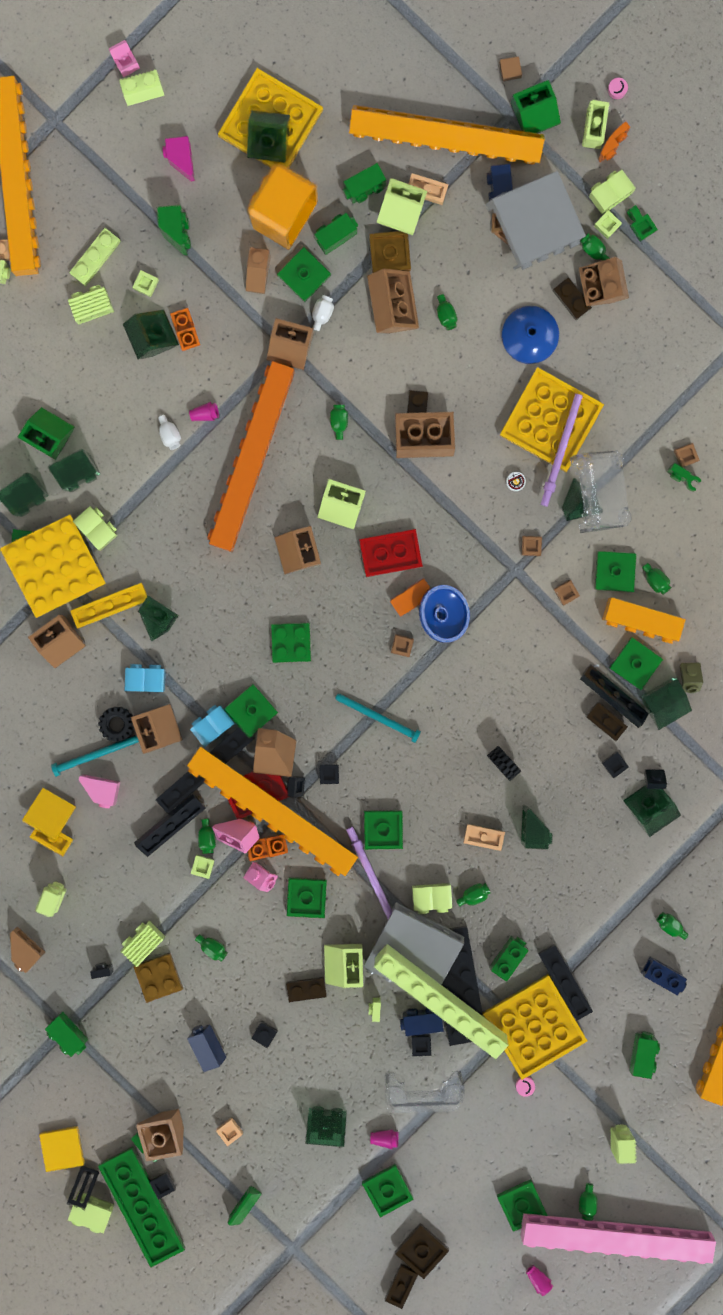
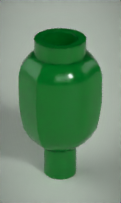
(594, 247)
(446, 313)
(339, 420)
(657, 579)
(206, 838)
(474, 895)
(671, 925)
(212, 948)
(588, 1203)

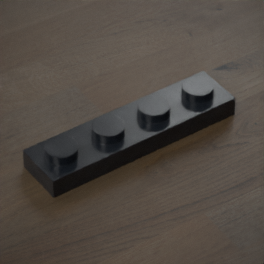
(614, 696)
(169, 825)
(565, 982)

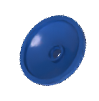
(527, 347)
(452, 612)

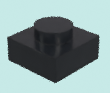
(615, 764)
(329, 774)
(655, 779)
(296, 786)
(101, 970)
(264, 1034)
(421, 1045)
(162, 1185)

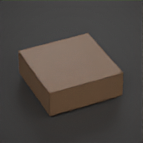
(510, 68)
(686, 455)
(531, 546)
(566, 592)
(402, 645)

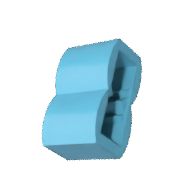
(145, 679)
(212, 726)

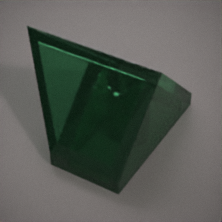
(573, 504)
(156, 617)

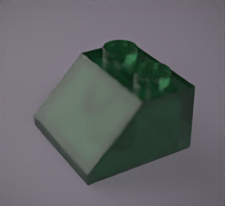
(268, 136)
(150, 333)
(74, 470)
(23, 494)
(666, 703)
(652, 809)
(533, 831)
(326, 1126)

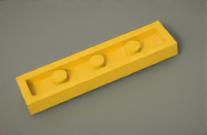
(109, 605)

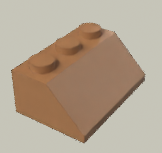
(393, 301)
(425, 434)

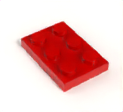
(390, 553)
(269, 783)

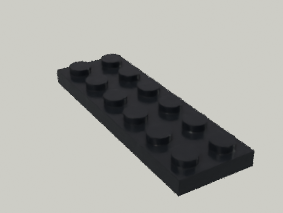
(462, 983)

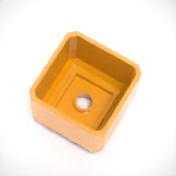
(282, 205)

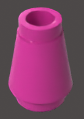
(205, 412)
(386, 1139)
(539, 1280)

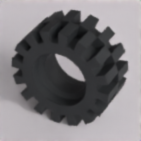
(105, 724)
(504, 763)

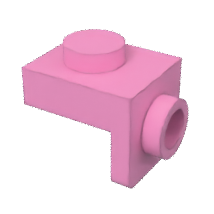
(124, 58)
(260, 877)

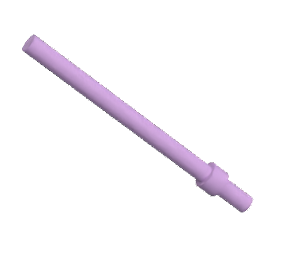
(550, 486)
(357, 846)

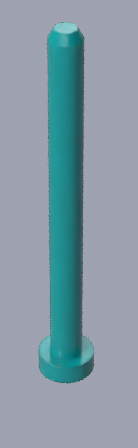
(378, 717)
(57, 769)

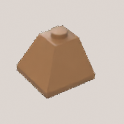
(274, 753)
(162, 1135)

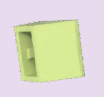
(401, 206)
(341, 504)
(344, 965)

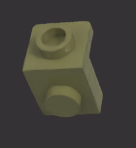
(691, 677)

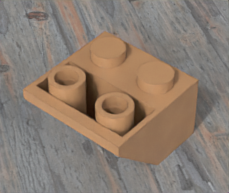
(604, 282)
(290, 344)
(298, 550)
(57, 641)
(156, 728)

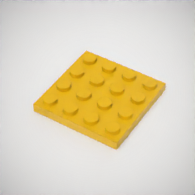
(272, 96)
(542, 416)
(52, 566)
(536, 1026)

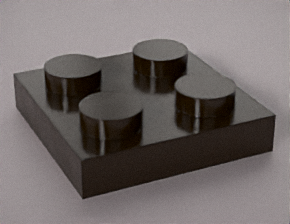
(422, 1251)

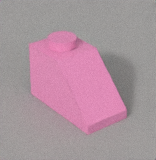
(101, 790)
(237, 834)

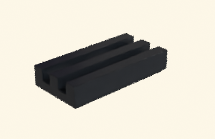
(77, 1203)

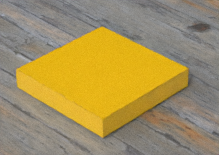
(49, 814)
(61, 1149)

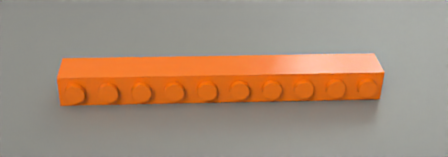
(252, 456)

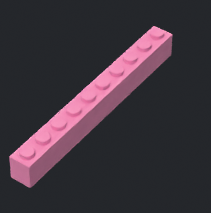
(617, 1238)

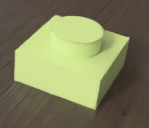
(607, 224)
(5, 272)
(145, 283)
(202, 866)
(374, 1009)

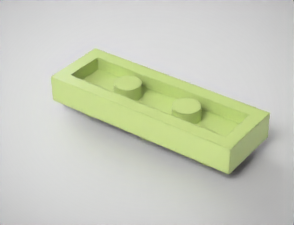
(95, 256)

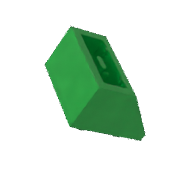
(536, 108)
(173, 226)
(46, 432)

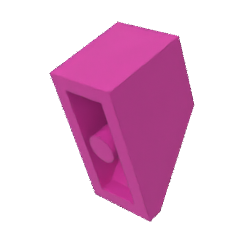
(179, 155)

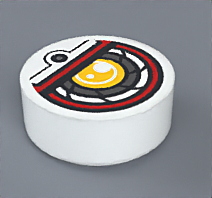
(515, 481)

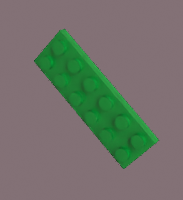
(141, 1207)

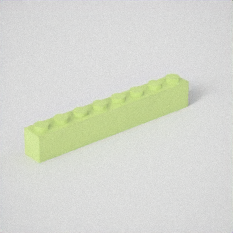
(441, 1001)

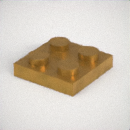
(390, 251)
(158, 977)

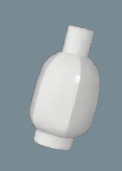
(322, 311)
(169, 433)

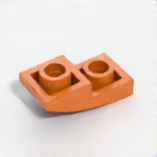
(611, 145)
(185, 329)
(410, 598)
(268, 847)

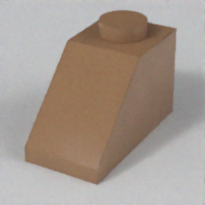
(257, 270)
(24, 950)

